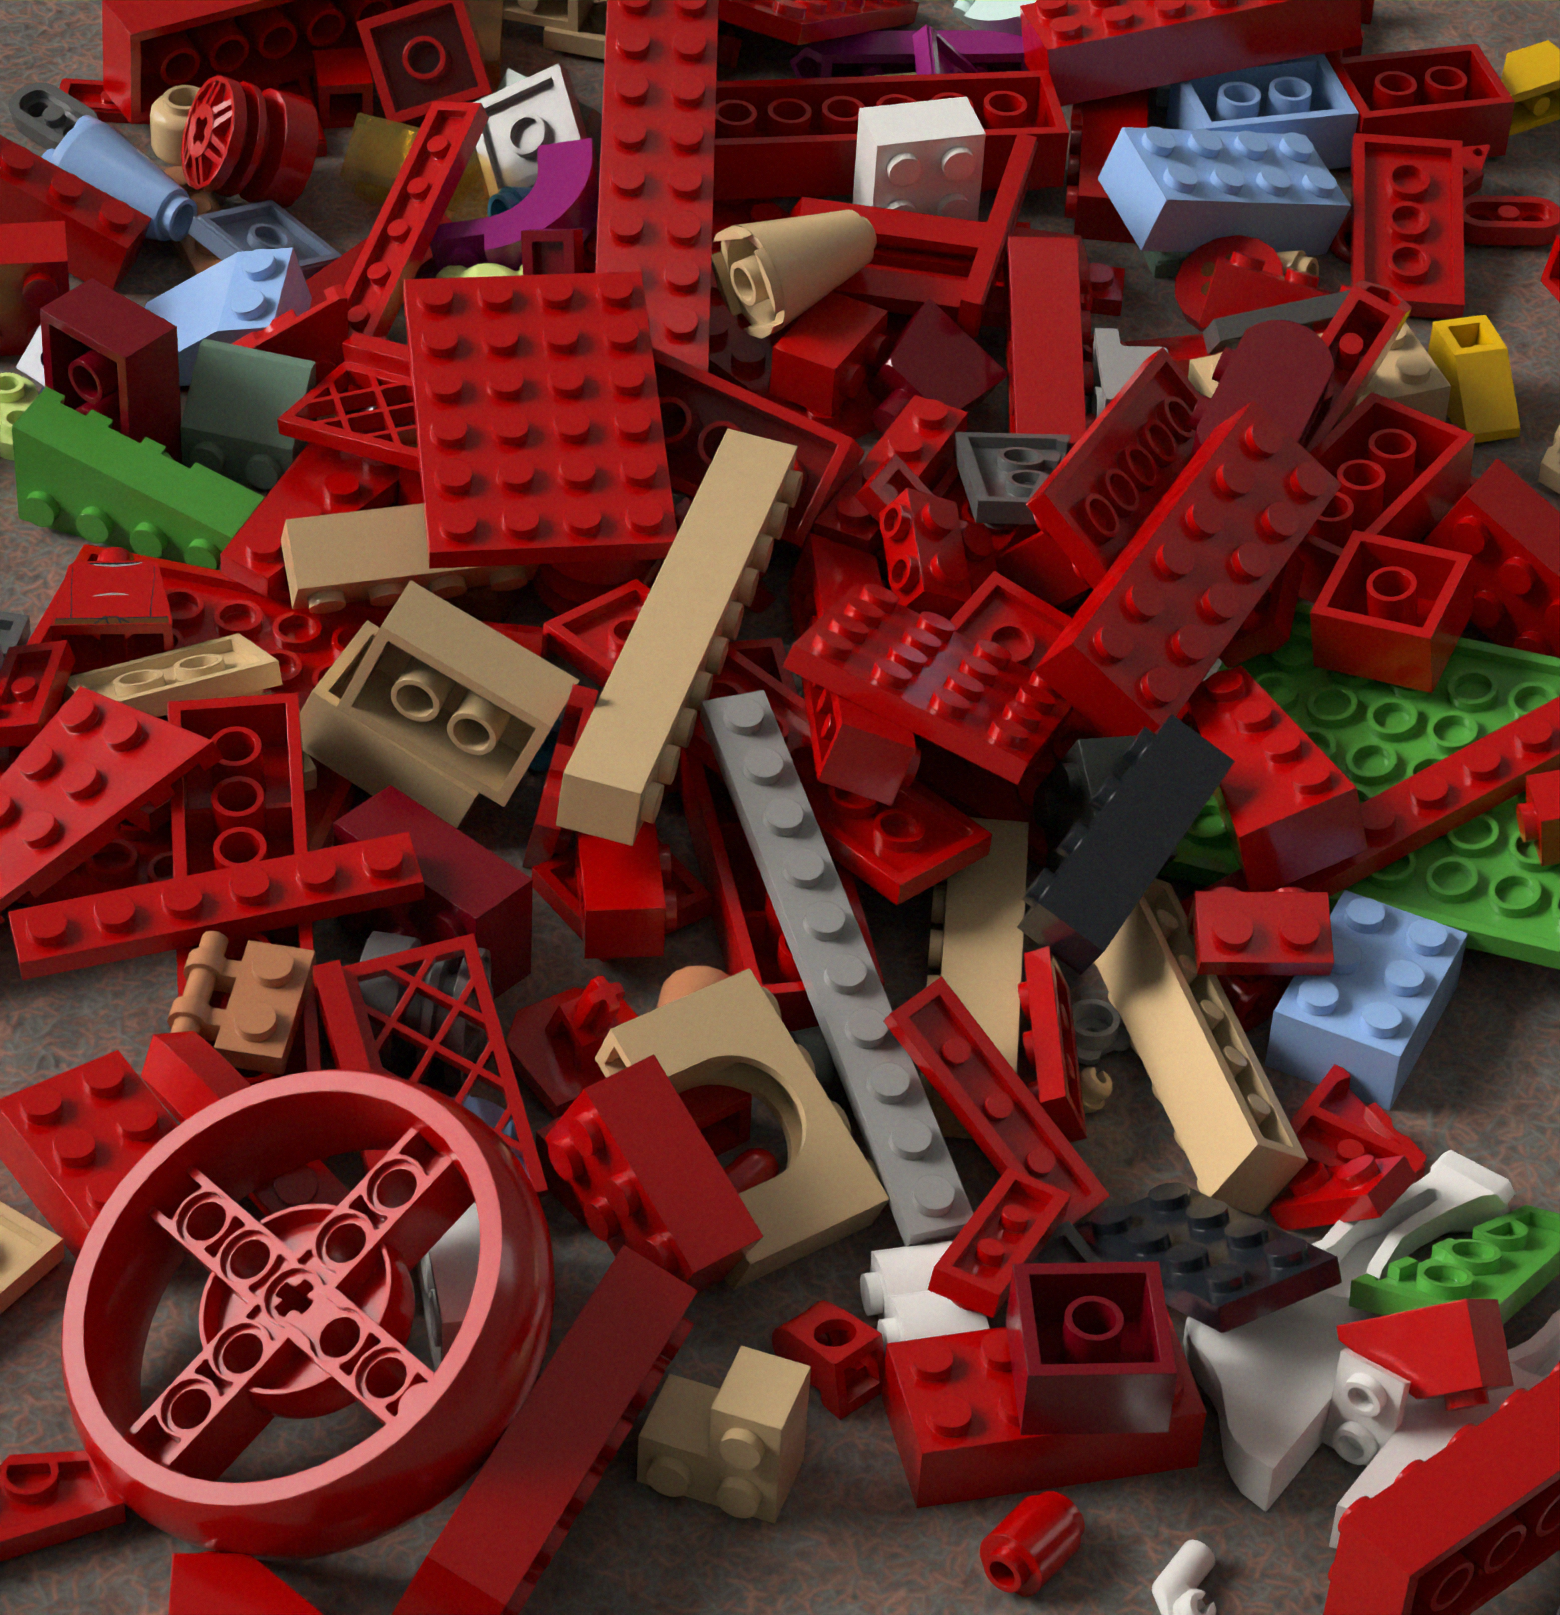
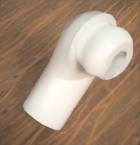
(1177, 1584)

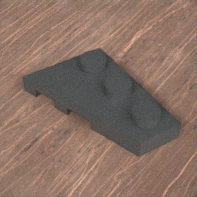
(1005, 472)

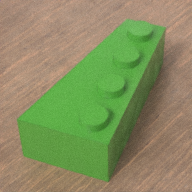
(120, 491)

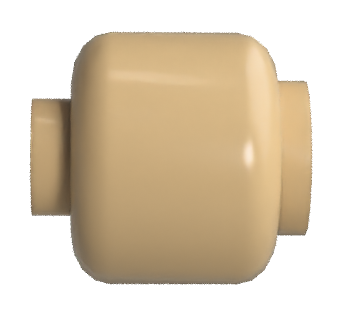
(168, 122)

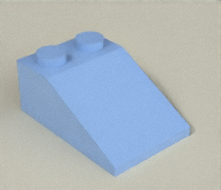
(232, 300)

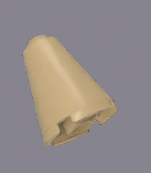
(788, 265)

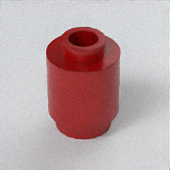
(1032, 1543)

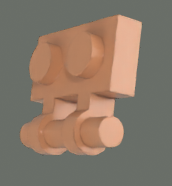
(264, 1002)

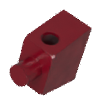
(933, 362)

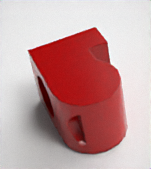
(842, 1354)

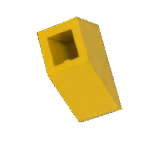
(1479, 376)

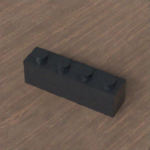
(1124, 844)

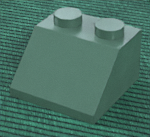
(235, 412)

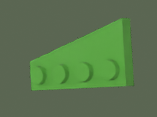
(1503, 1261)

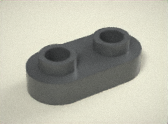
(46, 113)

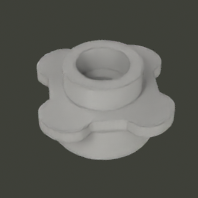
(1097, 1030)

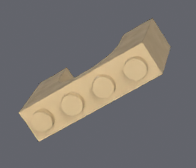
(737, 1040)

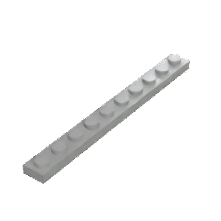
(836, 970)

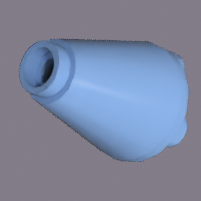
(117, 167)

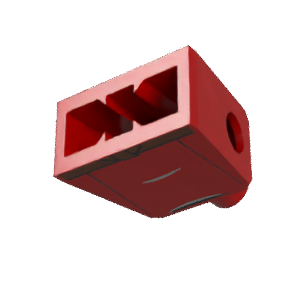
(113, 611)

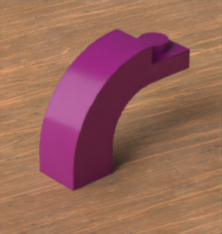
(560, 199)

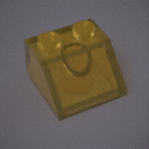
(377, 154)

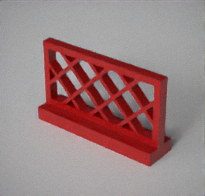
(375, 376)
(354, 1047)

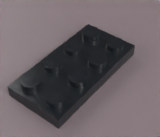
(1211, 1256)

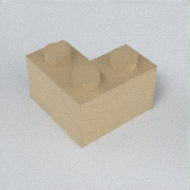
(730, 1442)

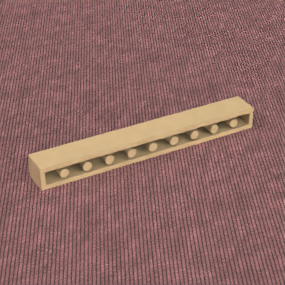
(679, 640)

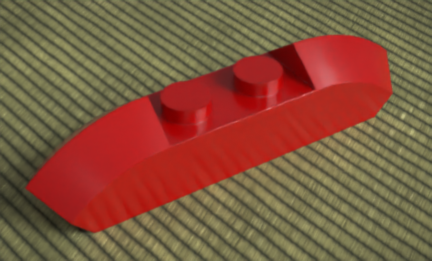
(1358, 344)
(192, 1075)

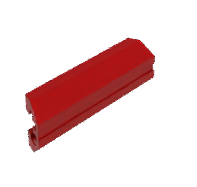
(923, 259)

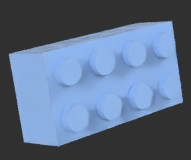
(1206, 185)

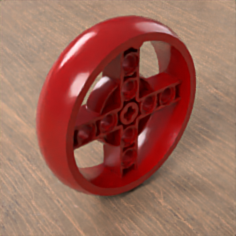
(293, 1304)

